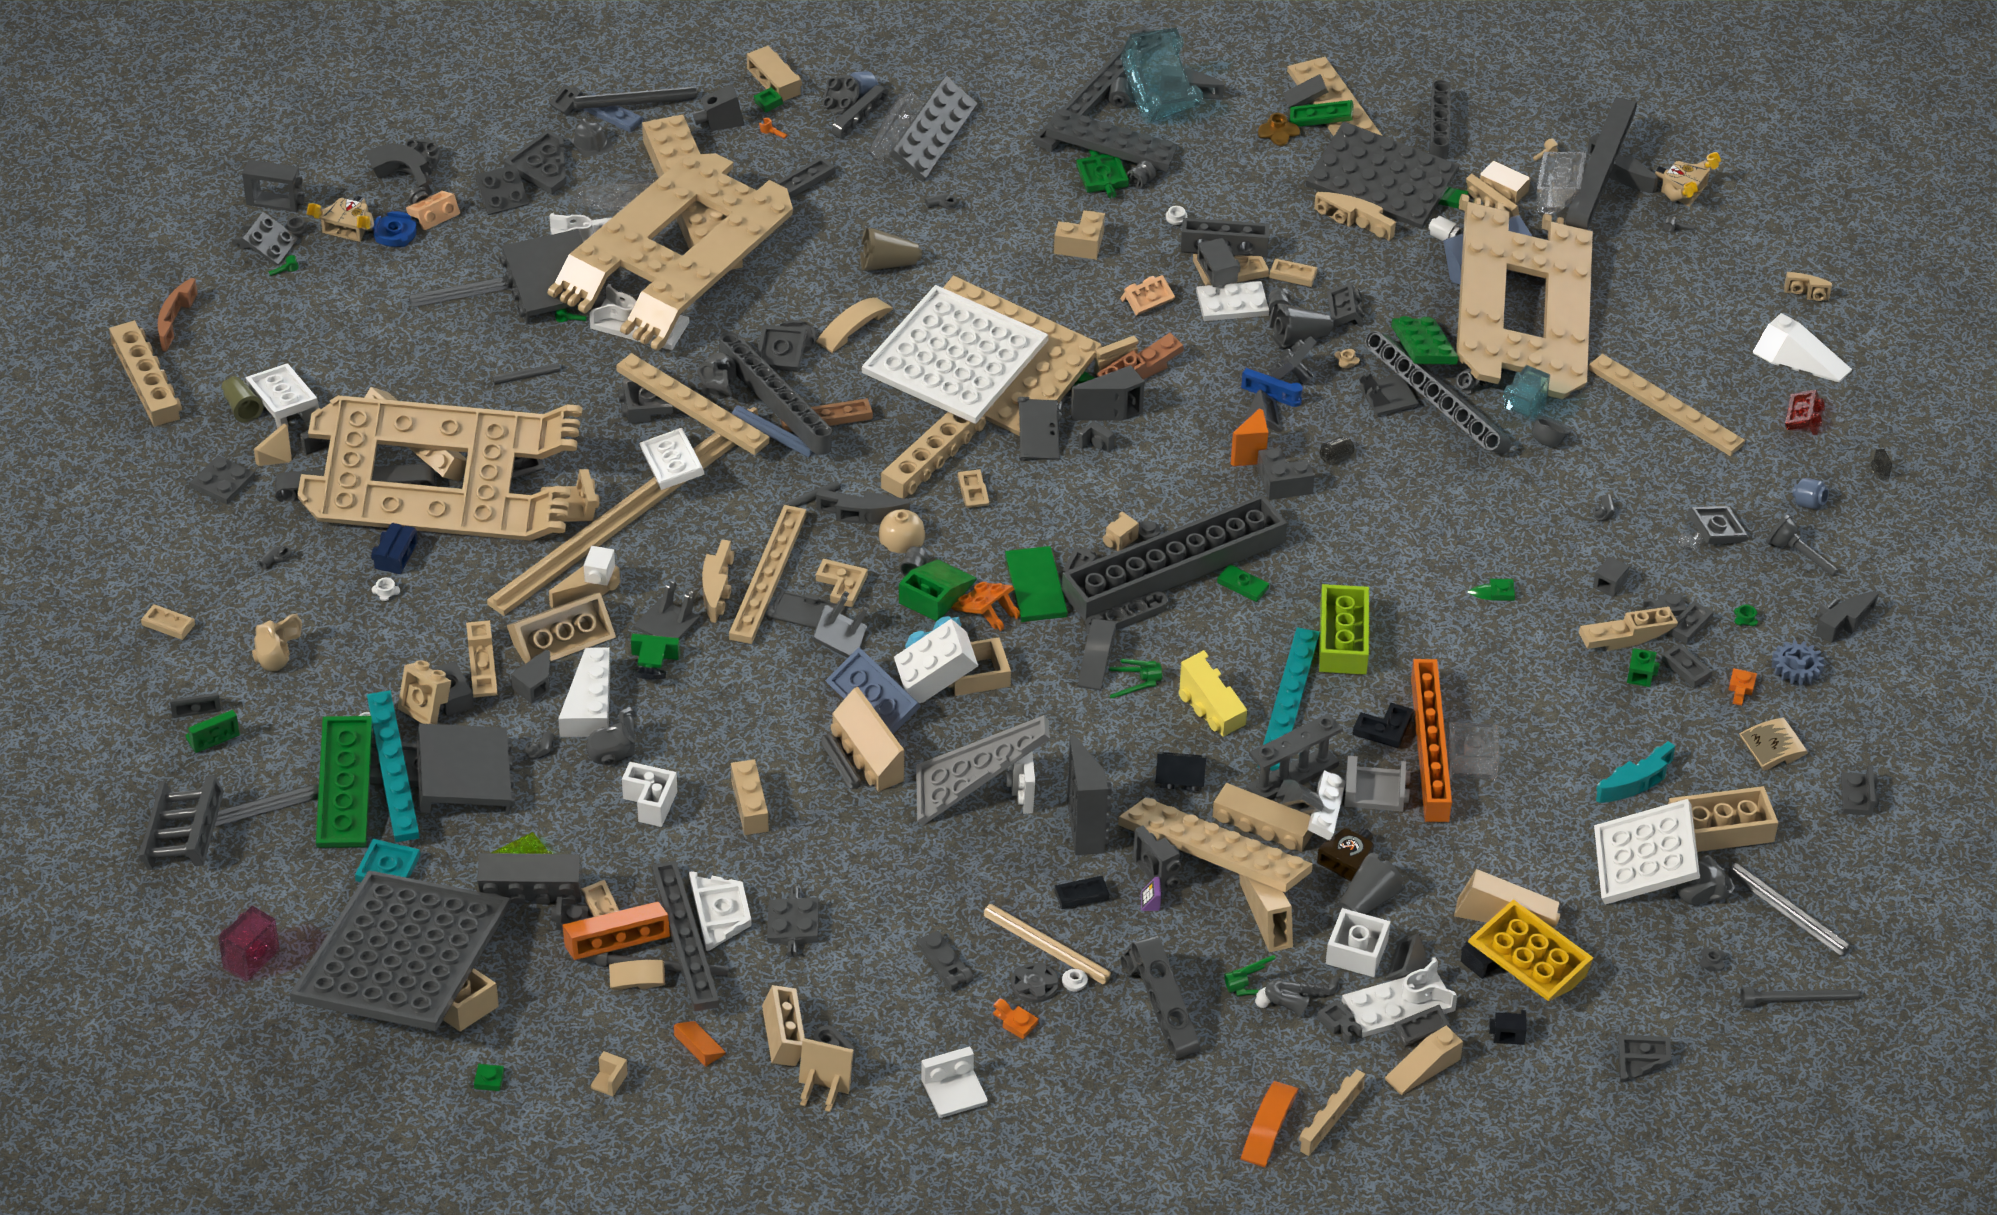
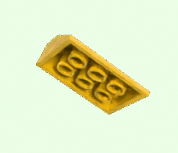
(1532, 951)

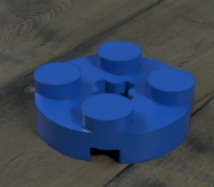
(385, 233)

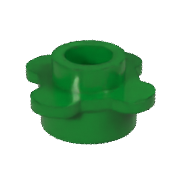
(1745, 615)

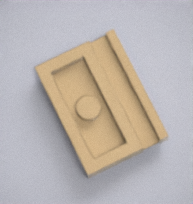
(1111, 353)

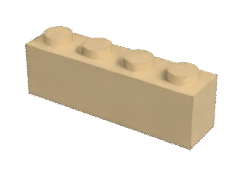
(1262, 817)

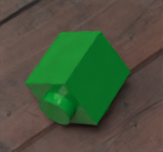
(1642, 667)

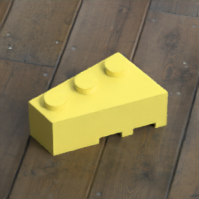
(1209, 696)

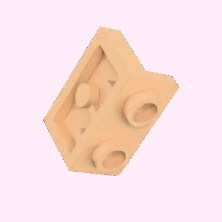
(434, 209)
(1148, 295)

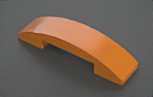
(1268, 1123)

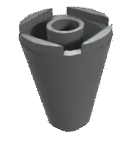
(1297, 323)
(1372, 885)

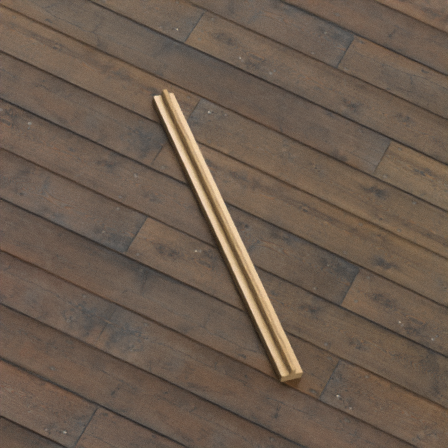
(598, 532)

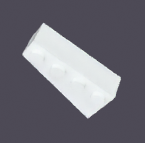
(588, 697)

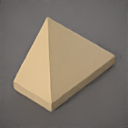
(274, 448)

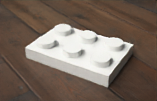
(1232, 301)

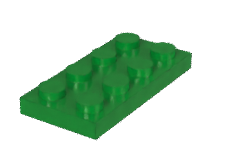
(1424, 340)

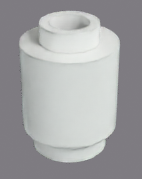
(1443, 228)

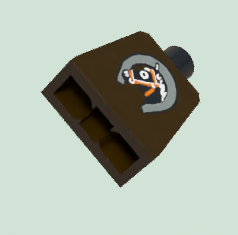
(1345, 852)

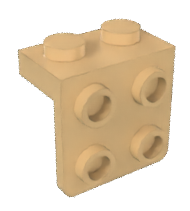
(581, 500)

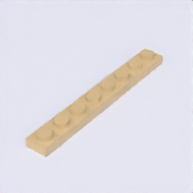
(693, 404)
(1666, 404)
(767, 574)

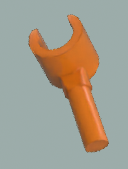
(767, 128)

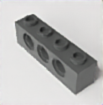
(1242, 237)

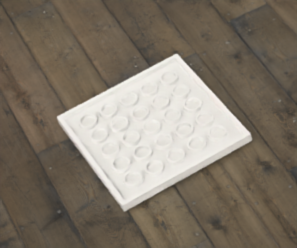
(955, 354)

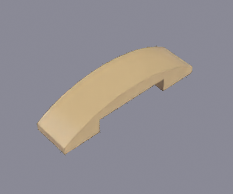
(850, 321)
(481, 659)

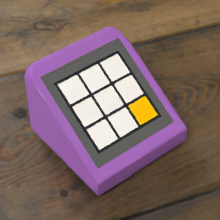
(1151, 896)

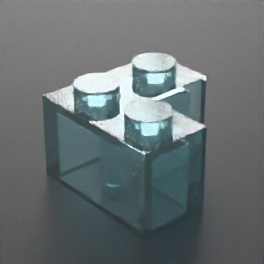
(1527, 392)

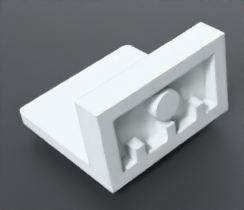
(952, 1082)

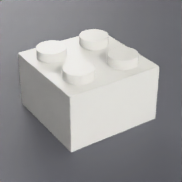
(1357, 942)

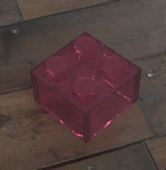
(249, 943)

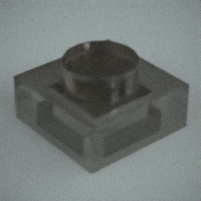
(1881, 464)

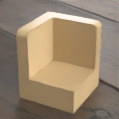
(611, 1075)

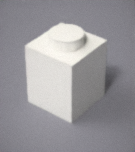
(599, 565)

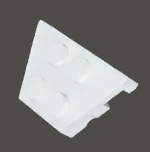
(720, 908)

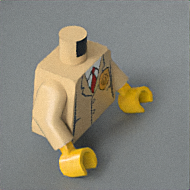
(1686, 181)
(344, 218)

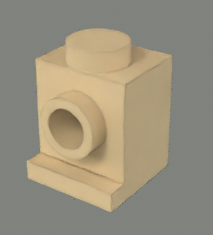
(1121, 532)

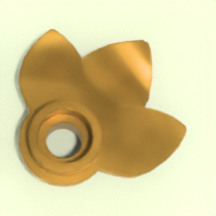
(1278, 129)

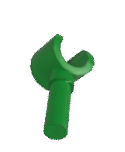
(290, 266)
(563, 316)

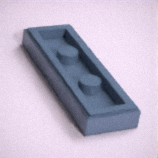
(617, 116)

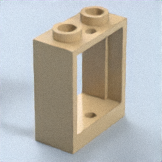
(996, 679)

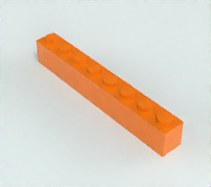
(1431, 740)

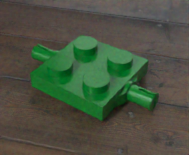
(1102, 173)

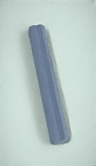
(772, 430)

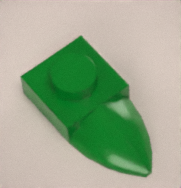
(1495, 590)

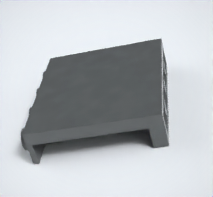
(535, 266)
(464, 766)

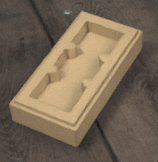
(1293, 272)
(168, 622)
(599, 899)

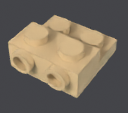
(423, 692)

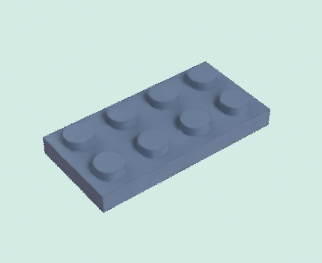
(881, 690)

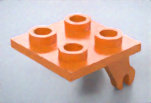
(982, 597)

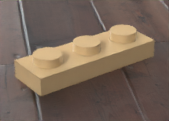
(1480, 189)

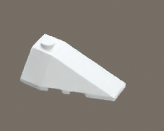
(1794, 346)

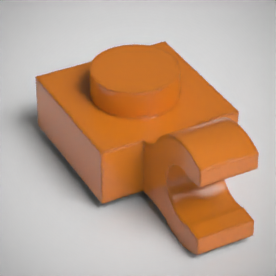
(1741, 683)
(1017, 1021)

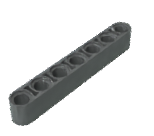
(418, 474)

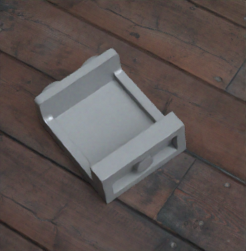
(1376, 787)

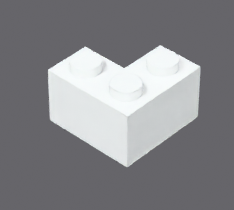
(651, 789)

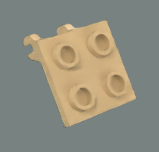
(827, 1067)

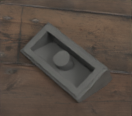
(195, 705)

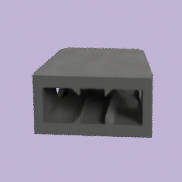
(720, 110)

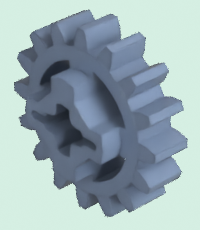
(1797, 662)

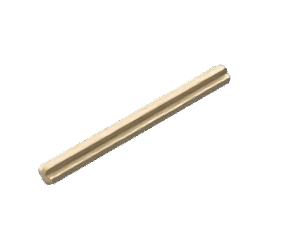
(1047, 944)

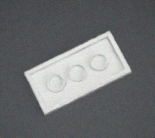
(671, 458)

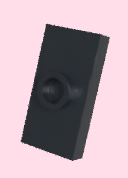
(1081, 892)

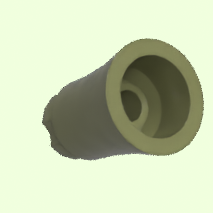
(241, 399)

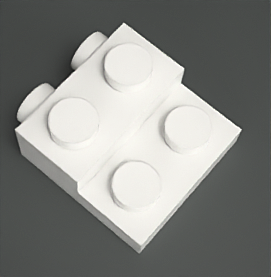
(1022, 782)

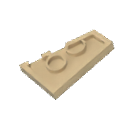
(1251, 268)

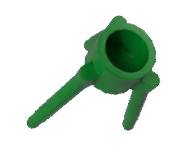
(1148, 671)
(1238, 980)

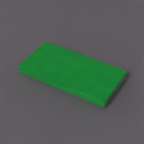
(1036, 584)

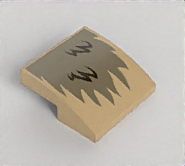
(1773, 743)

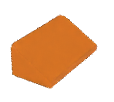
(698, 1042)

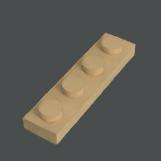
(1335, 1108)

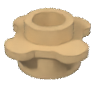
(1347, 358)

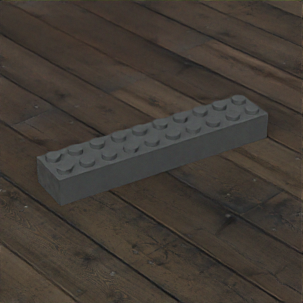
(1175, 556)

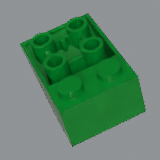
(933, 588)

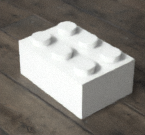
(936, 661)

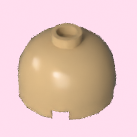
(901, 531)

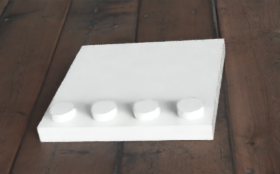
(1646, 851)

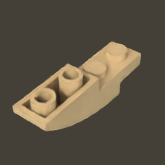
(1352, 210)
(716, 580)
(1633, 630)

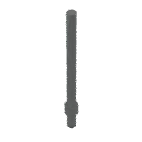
(606, 958)

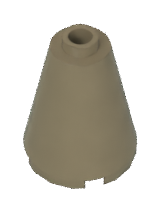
(887, 251)

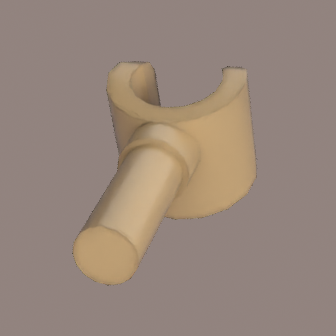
(1550, 146)

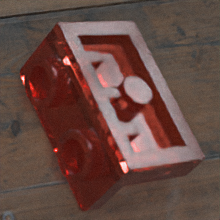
(1805, 411)

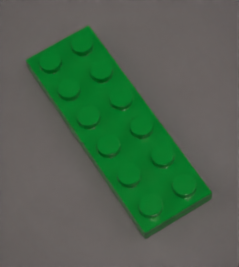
(344, 782)

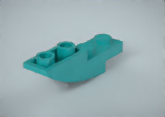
(1635, 779)

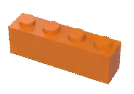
(616, 930)

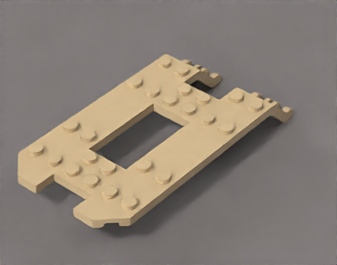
(1564, 263)
(674, 278)
(479, 508)

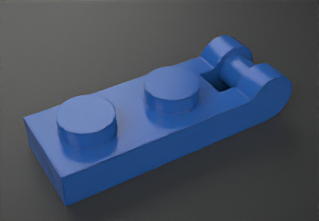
(1277, 389)

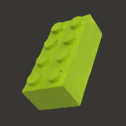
(1344, 629)

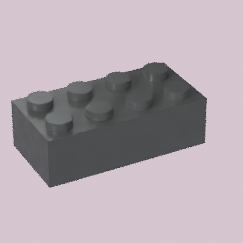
(531, 877)

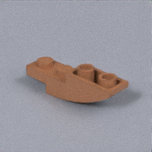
(1150, 360)

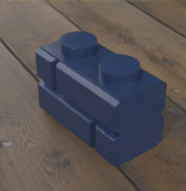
(395, 548)

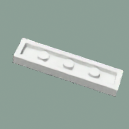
(1330, 791)

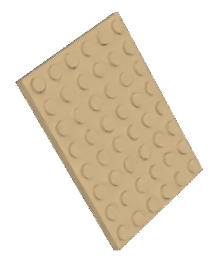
(1052, 368)

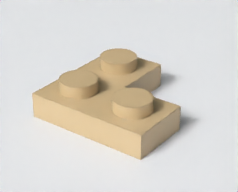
(844, 577)

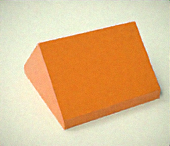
(1249, 440)

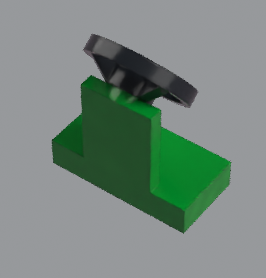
(651, 654)

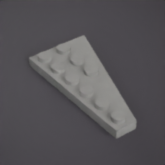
(960, 772)

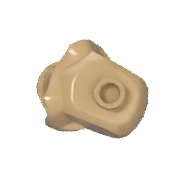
(271, 642)

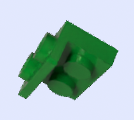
(213, 731)

